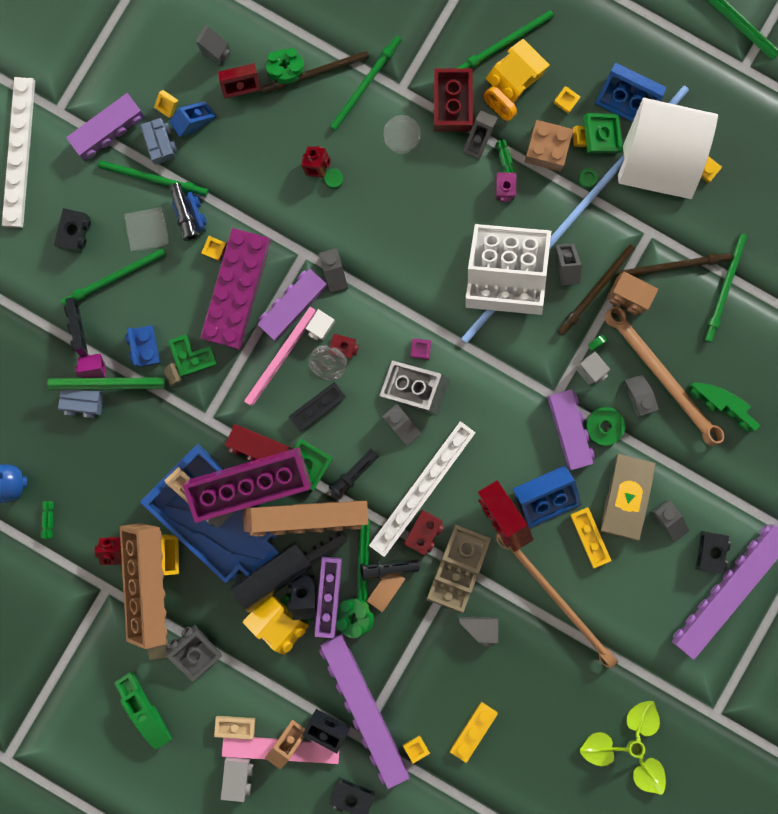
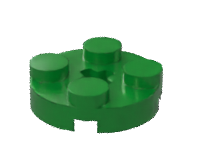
(287, 57)
(613, 418)
(344, 618)

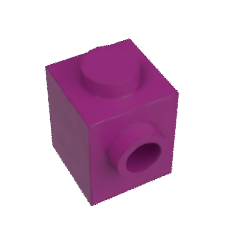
(505, 187)
(91, 367)

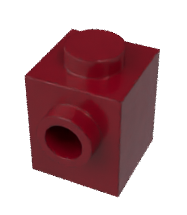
(345, 345)

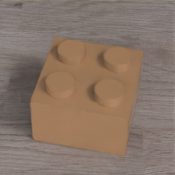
(548, 145)
(631, 294)

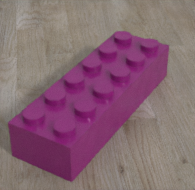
(236, 289)
(247, 485)

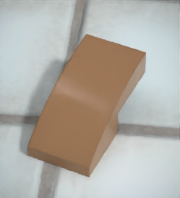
(385, 591)

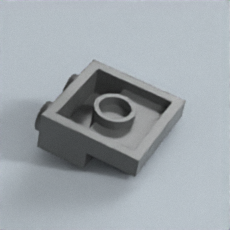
(192, 652)

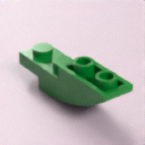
(719, 399)
(141, 712)

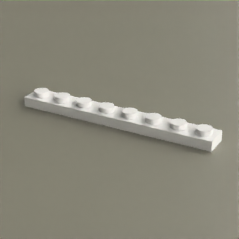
(18, 152)
(422, 489)

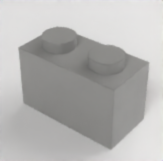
(593, 369)
(235, 779)

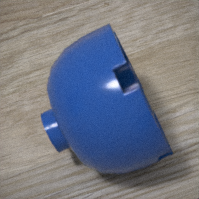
(11, 483)

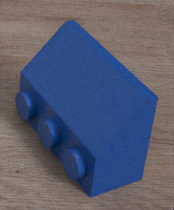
(625, 91)
(547, 496)

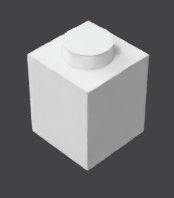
(320, 325)

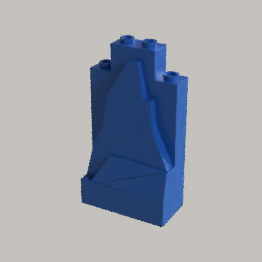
(220, 548)

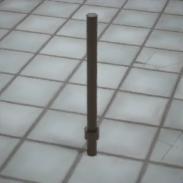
(317, 71)
(710, 259)
(573, 317)

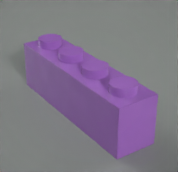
(105, 127)
(292, 305)
(570, 429)
(328, 597)

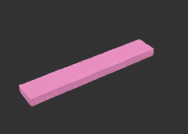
(280, 357)
(259, 747)

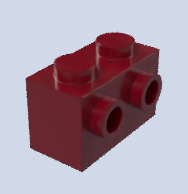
(239, 80)
(423, 532)

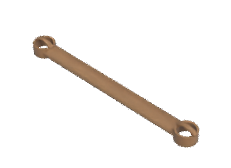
(664, 376)
(606, 655)

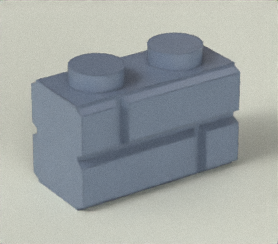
(158, 142)
(81, 401)

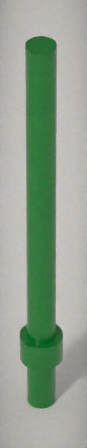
(387, 54)
(474, 61)
(187, 187)
(81, 294)
(714, 322)

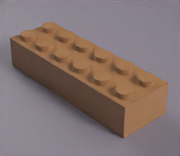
(305, 516)
(143, 585)

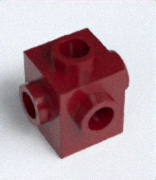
(315, 161)
(109, 551)

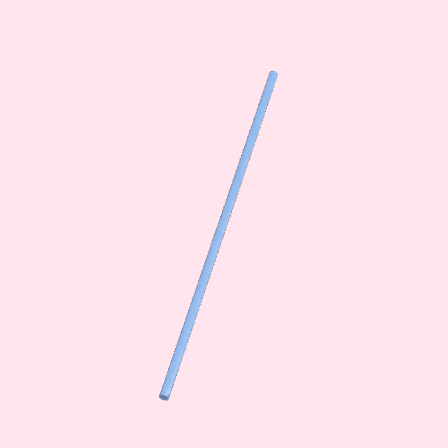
(572, 217)

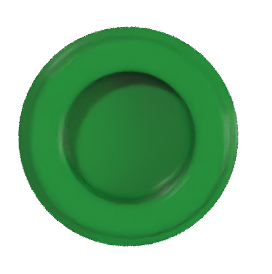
(333, 178)
(588, 178)
(598, 342)

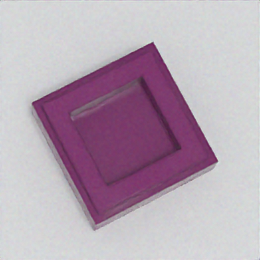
(420, 349)

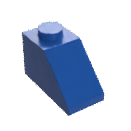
(191, 118)

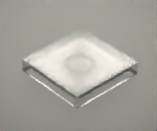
(146, 229)

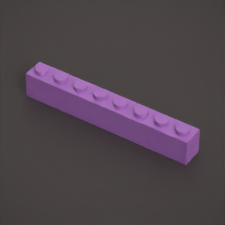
(729, 593)
(365, 711)

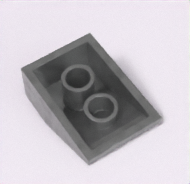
(415, 387)

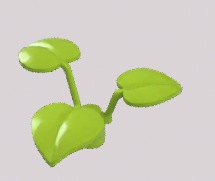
(645, 720)

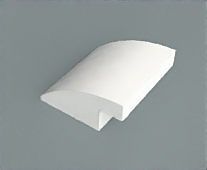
(667, 148)
(508, 269)

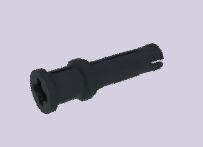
(185, 220)
(347, 480)
(380, 570)

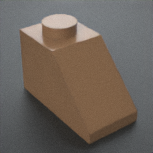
(286, 745)

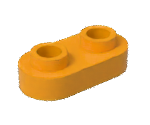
(500, 103)

